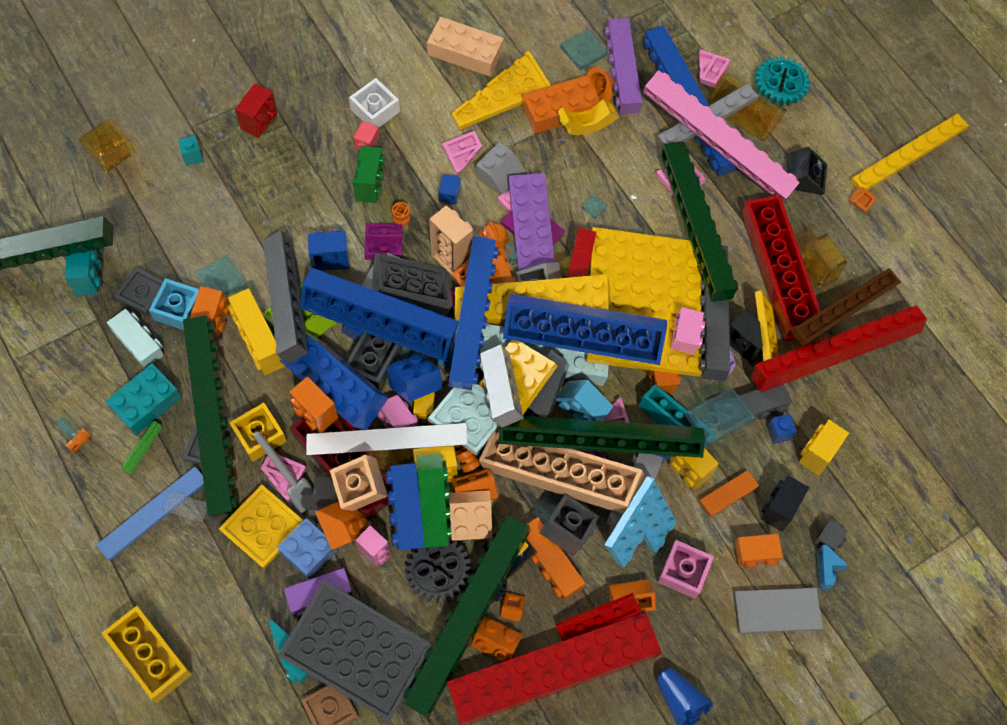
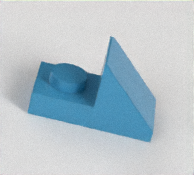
(828, 562)

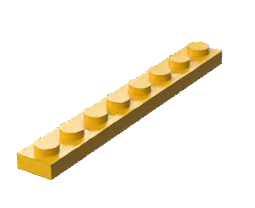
(910, 153)

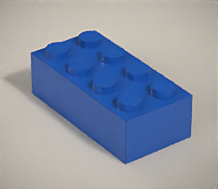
(405, 507)

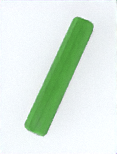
(141, 447)

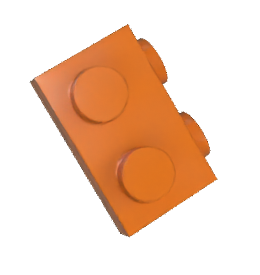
(496, 639)

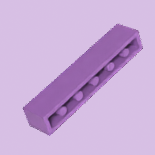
(624, 66)

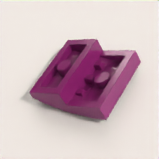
(383, 240)

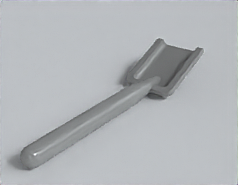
(298, 488)

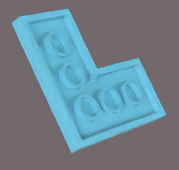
(644, 519)

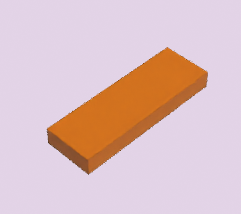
(728, 494)

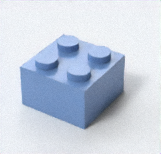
(307, 549)

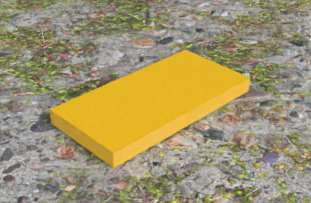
(767, 325)

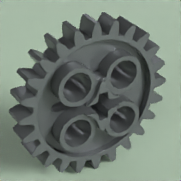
(427, 584)

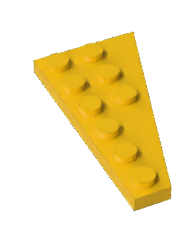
(502, 92)

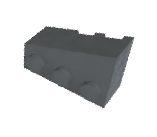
(547, 397)

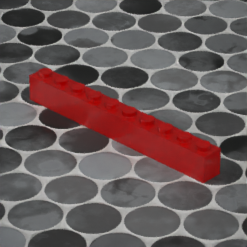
(838, 348)

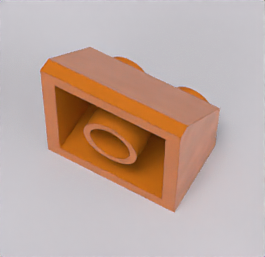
(341, 525)

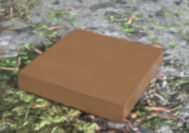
(329, 707)

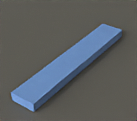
(148, 516)

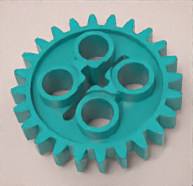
(794, 85)

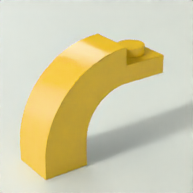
(590, 120)

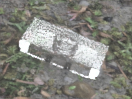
(185, 507)

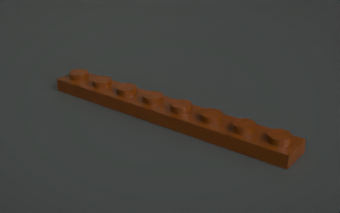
(845, 307)

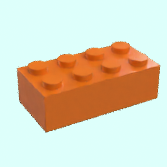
(543, 104)

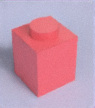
(366, 135)

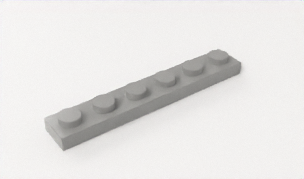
(722, 108)

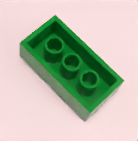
(434, 500)

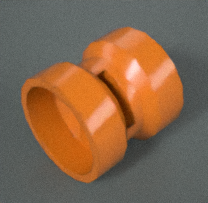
(401, 213)
(467, 460)

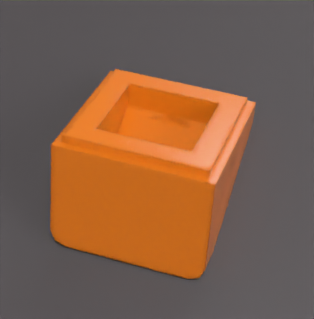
(862, 198)
(512, 607)

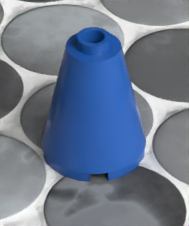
(682, 697)

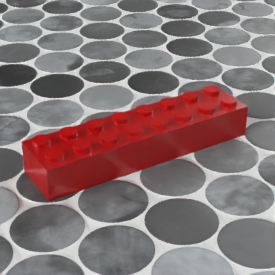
(780, 263)

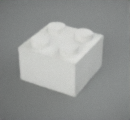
(374, 103)

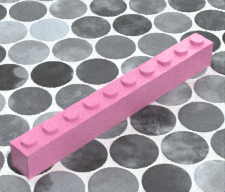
(720, 136)

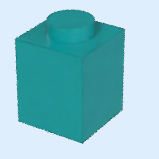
(190, 150)

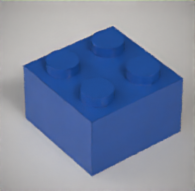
(328, 250)
(414, 377)

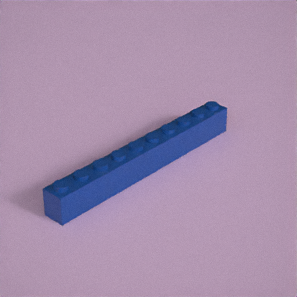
(669, 61)

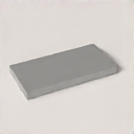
(778, 610)

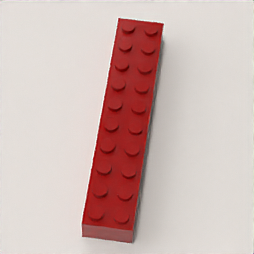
(553, 669)

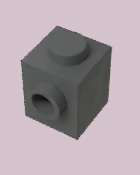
(831, 535)

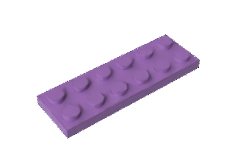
(531, 220)

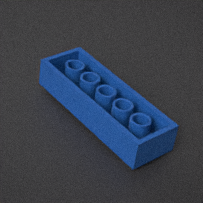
(350, 391)

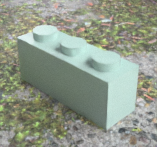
(136, 338)

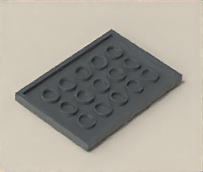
(355, 650)

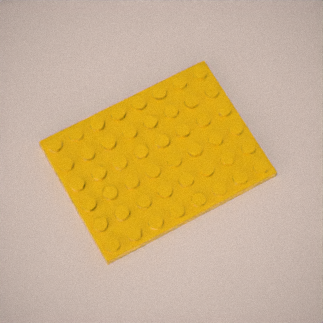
(653, 280)

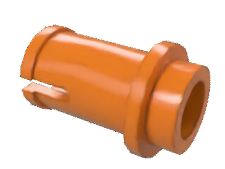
(78, 440)

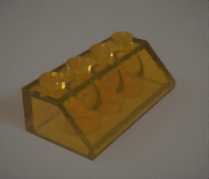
(758, 117)

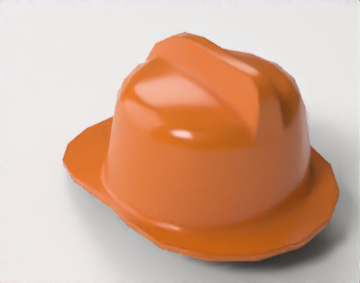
(602, 83)
(496, 232)

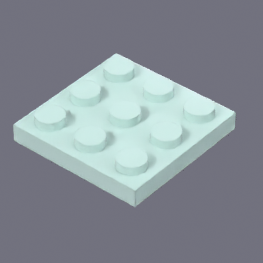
(469, 408)

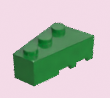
(369, 174)

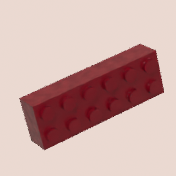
(330, 461)

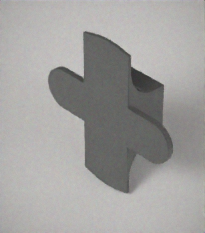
(320, 498)

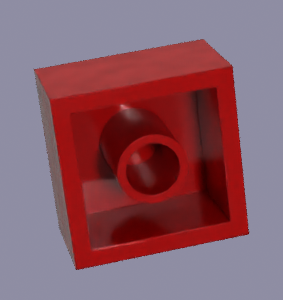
(256, 110)

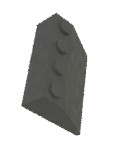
(412, 283)

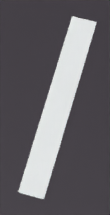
(387, 439)

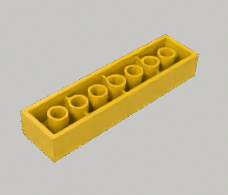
(583, 291)

